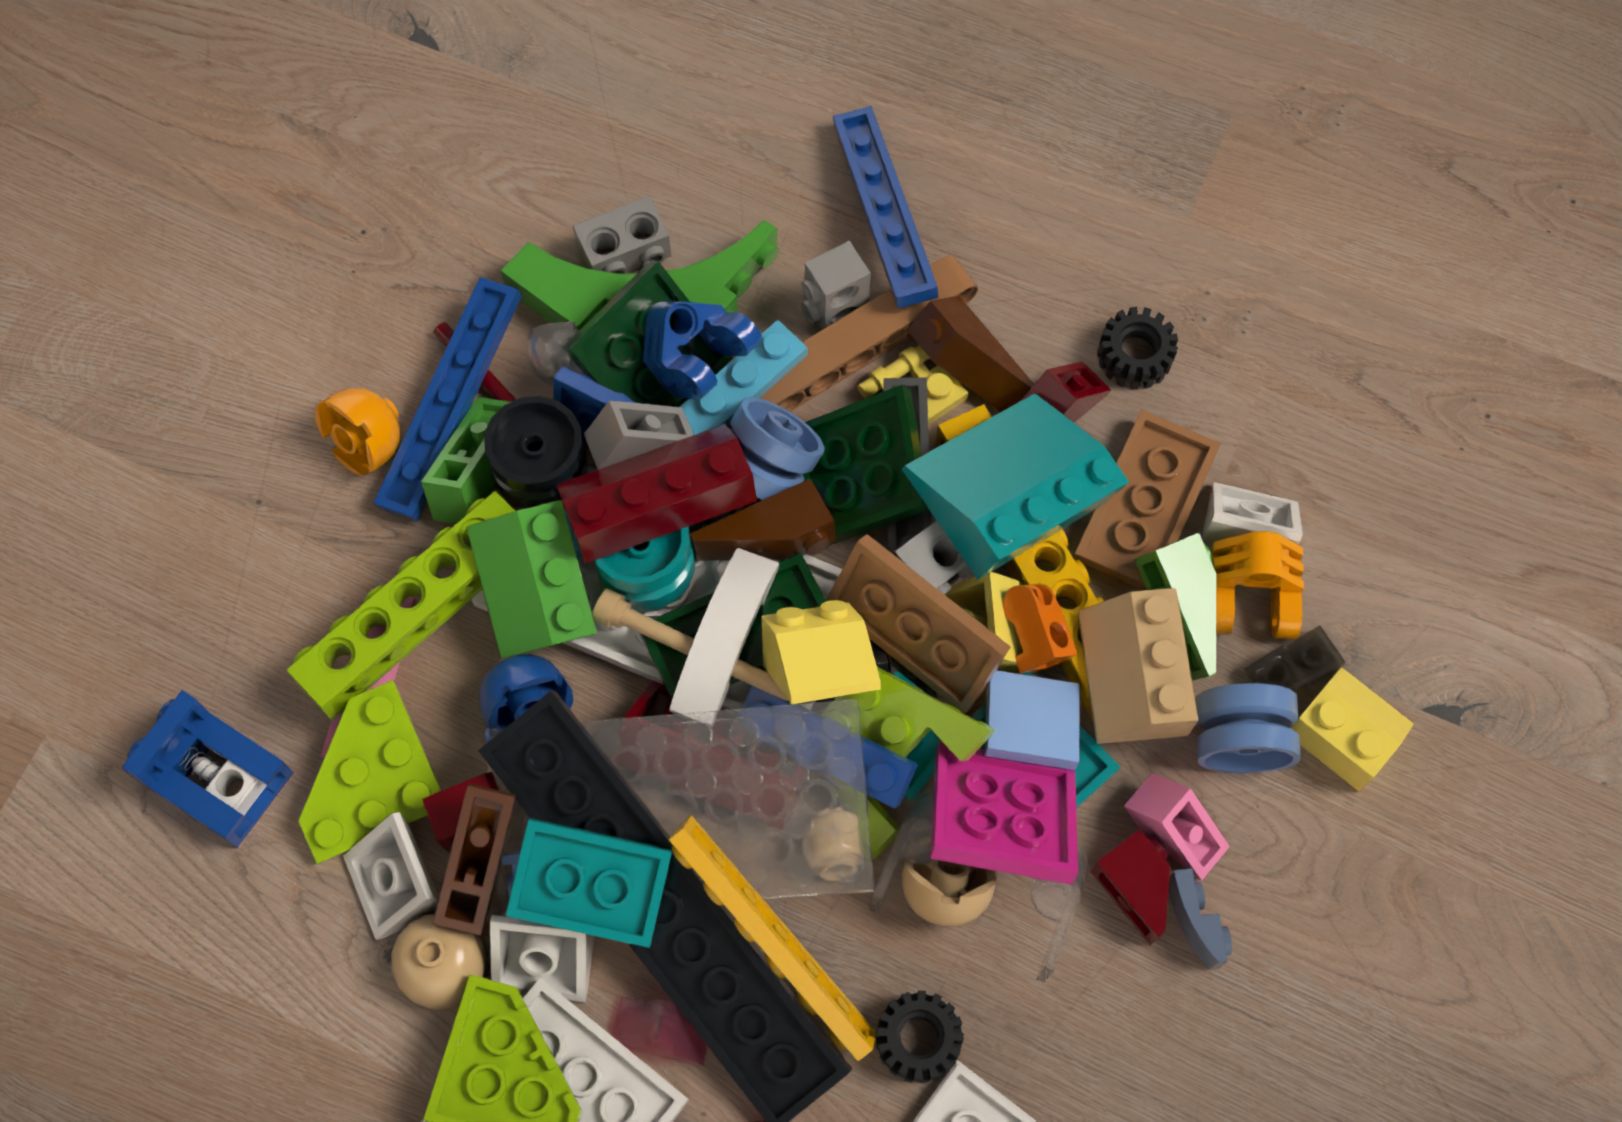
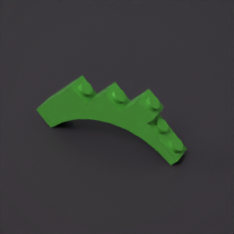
(576, 294)

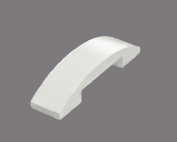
(723, 633)

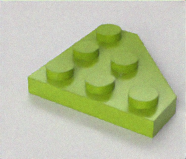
(367, 774)
(499, 1064)

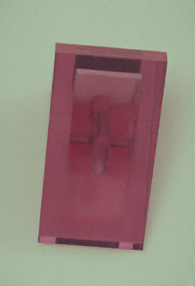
(658, 1030)

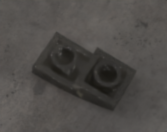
(1298, 663)

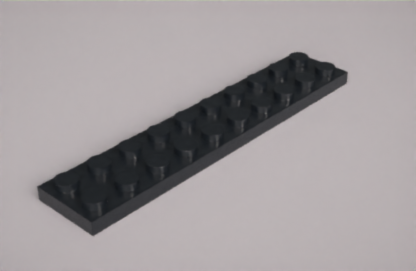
(695, 947)

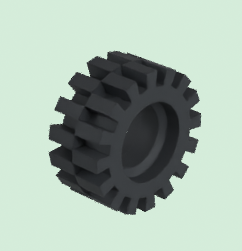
(1142, 327)
(924, 1007)

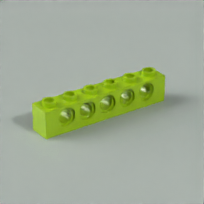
(405, 626)

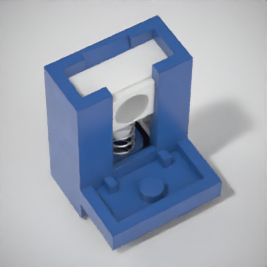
(178, 748)

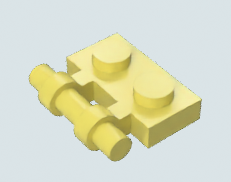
(943, 389)

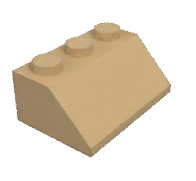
(1138, 667)

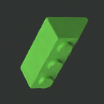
(531, 579)

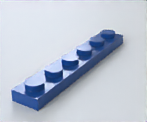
(885, 208)
(448, 395)

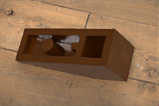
(969, 352)
(772, 528)
(474, 859)

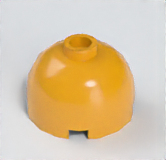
(361, 427)

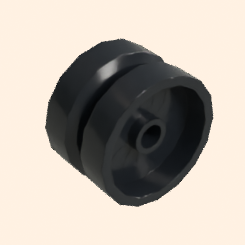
(533, 449)

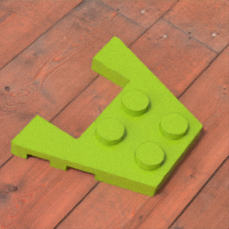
(898, 720)

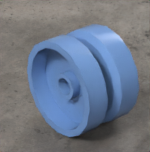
(775, 445)
(1247, 728)

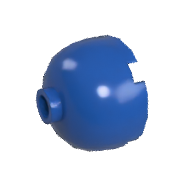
(516, 686)

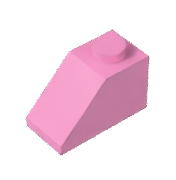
(1178, 822)

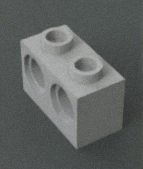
(619, 233)
(834, 285)

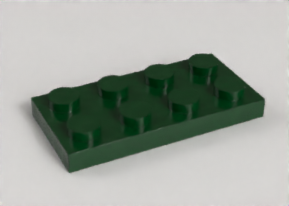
(790, 588)

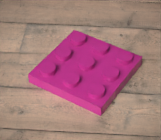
(1005, 816)

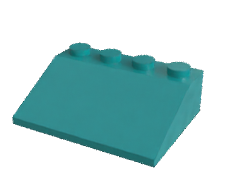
(1014, 482)

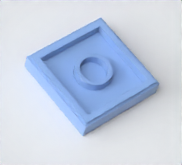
(1033, 720)

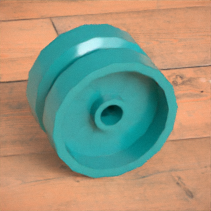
(650, 572)

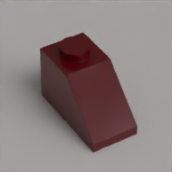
(1070, 389)
(1138, 882)

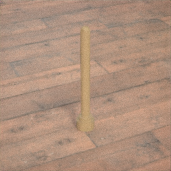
(615, 611)

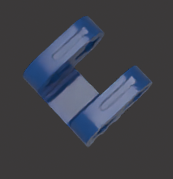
(721, 330)

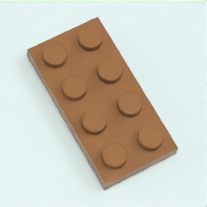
(1164, 477)
(919, 624)

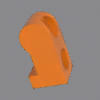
(1039, 627)

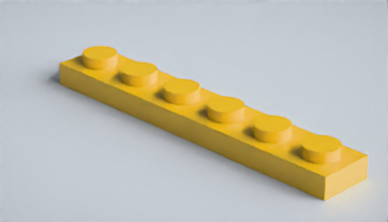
(784, 951)

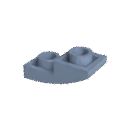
(1204, 932)

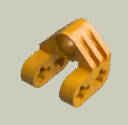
(1260, 561)

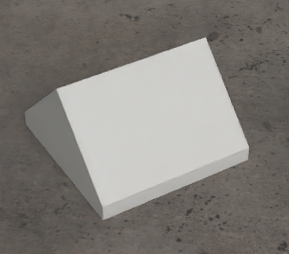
(1242, 511)
(391, 877)
(531, 950)

